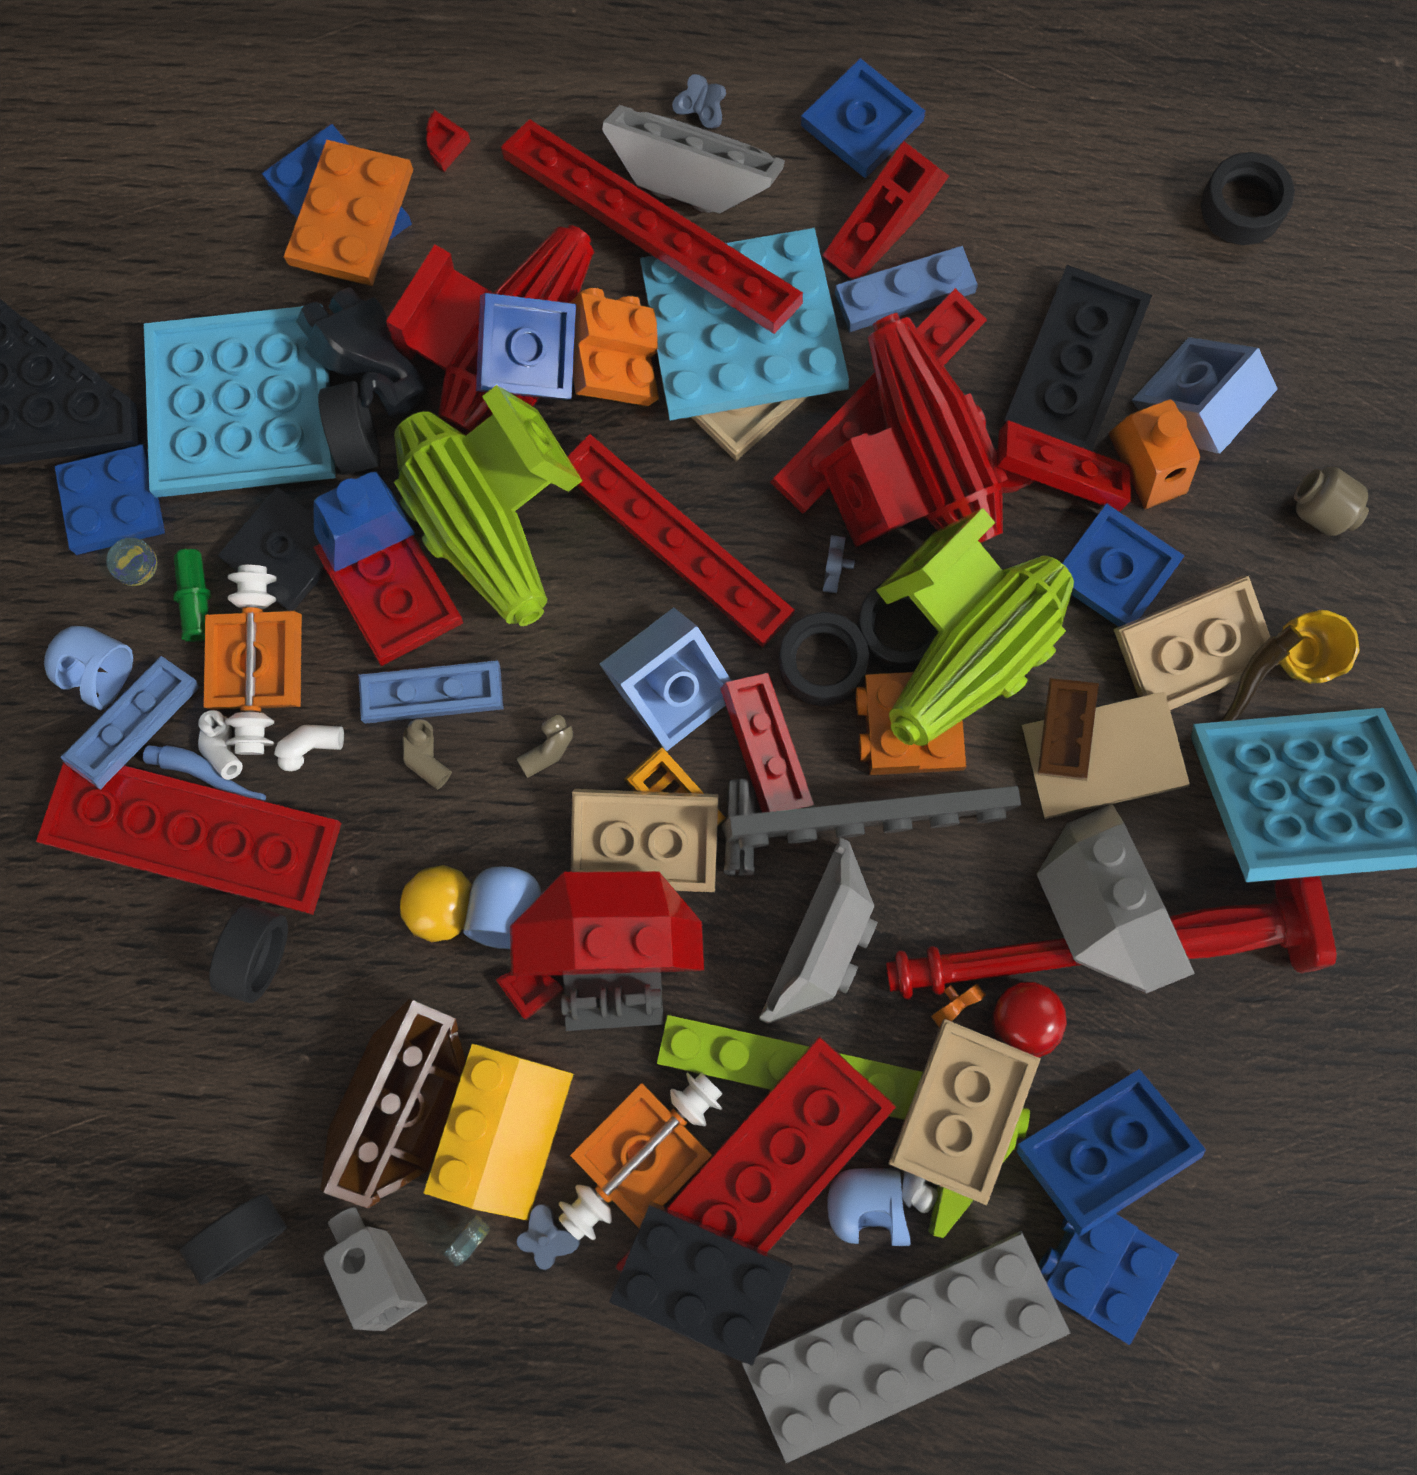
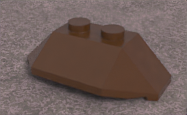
(394, 1106)

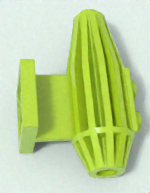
(469, 493)
(988, 625)

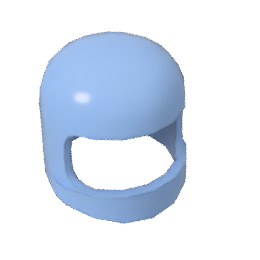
(75, 660)
(496, 902)
(867, 1199)

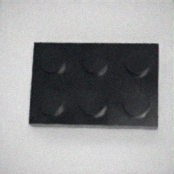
(701, 1283)

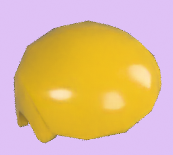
(1326, 648)
(436, 903)

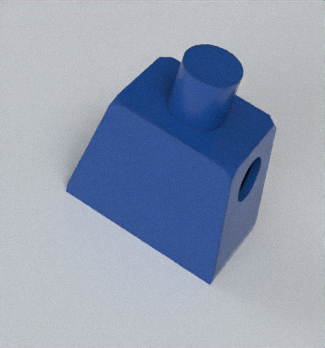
(358, 520)

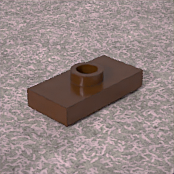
(1068, 729)

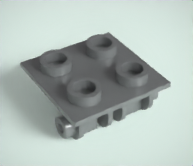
(612, 1000)

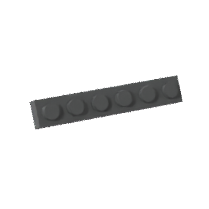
(851, 818)

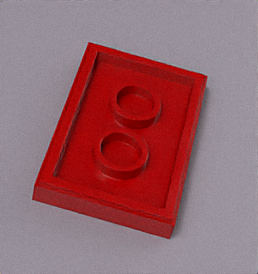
(394, 599)

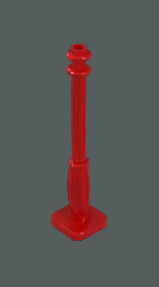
(1294, 920)

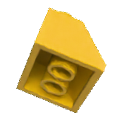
(499, 1133)

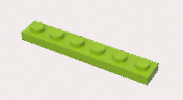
(766, 1060)

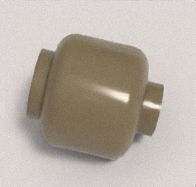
(1331, 501)

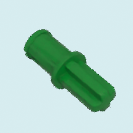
(191, 594)

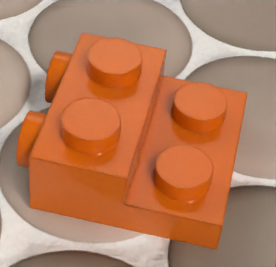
(614, 348)
(884, 750)

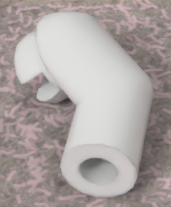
(304, 738)
(213, 747)
(918, 1193)

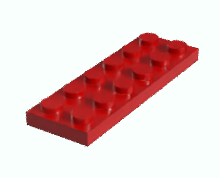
(194, 835)
(785, 1150)

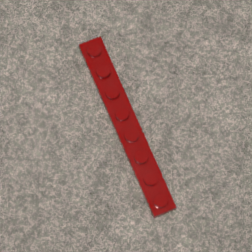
(653, 226)

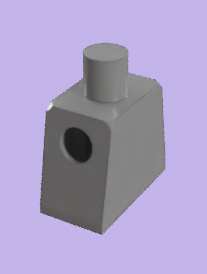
(370, 1274)

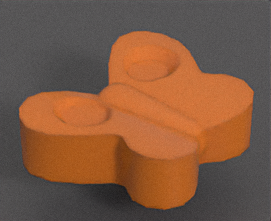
(957, 1003)

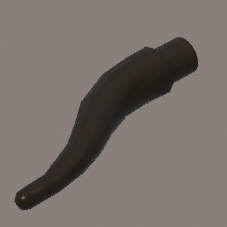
(1261, 662)

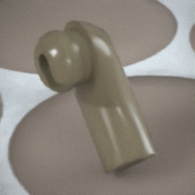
(549, 751)
(419, 753)

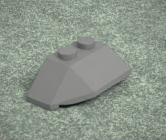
(688, 161)
(1111, 905)
(825, 941)

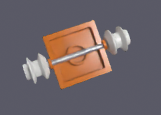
(252, 660)
(640, 1155)

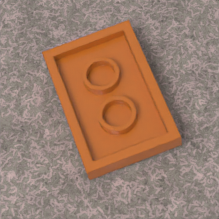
(349, 212)

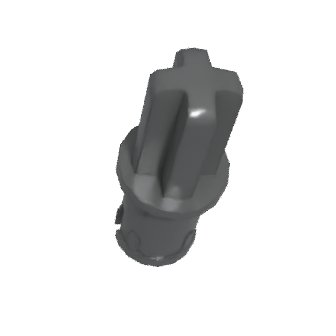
(739, 802)

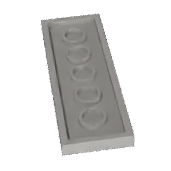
(905, 1347)

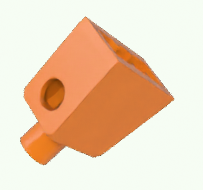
(1156, 446)

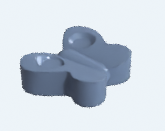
(701, 99)
(835, 564)
(545, 1238)

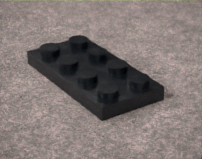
(1078, 357)

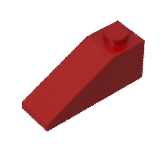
(886, 211)

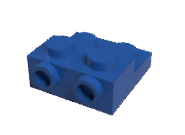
(1108, 1274)

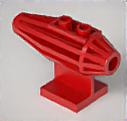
(442, 315)
(930, 457)

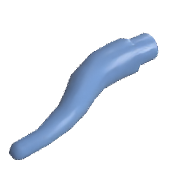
(189, 762)

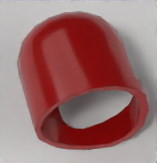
(1029, 1018)

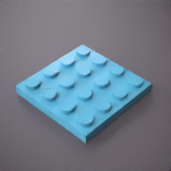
(724, 360)
(233, 403)
(1312, 793)

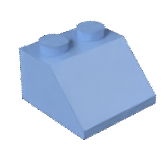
(1213, 387)
(669, 677)

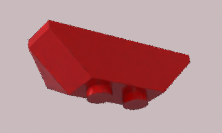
(607, 927)

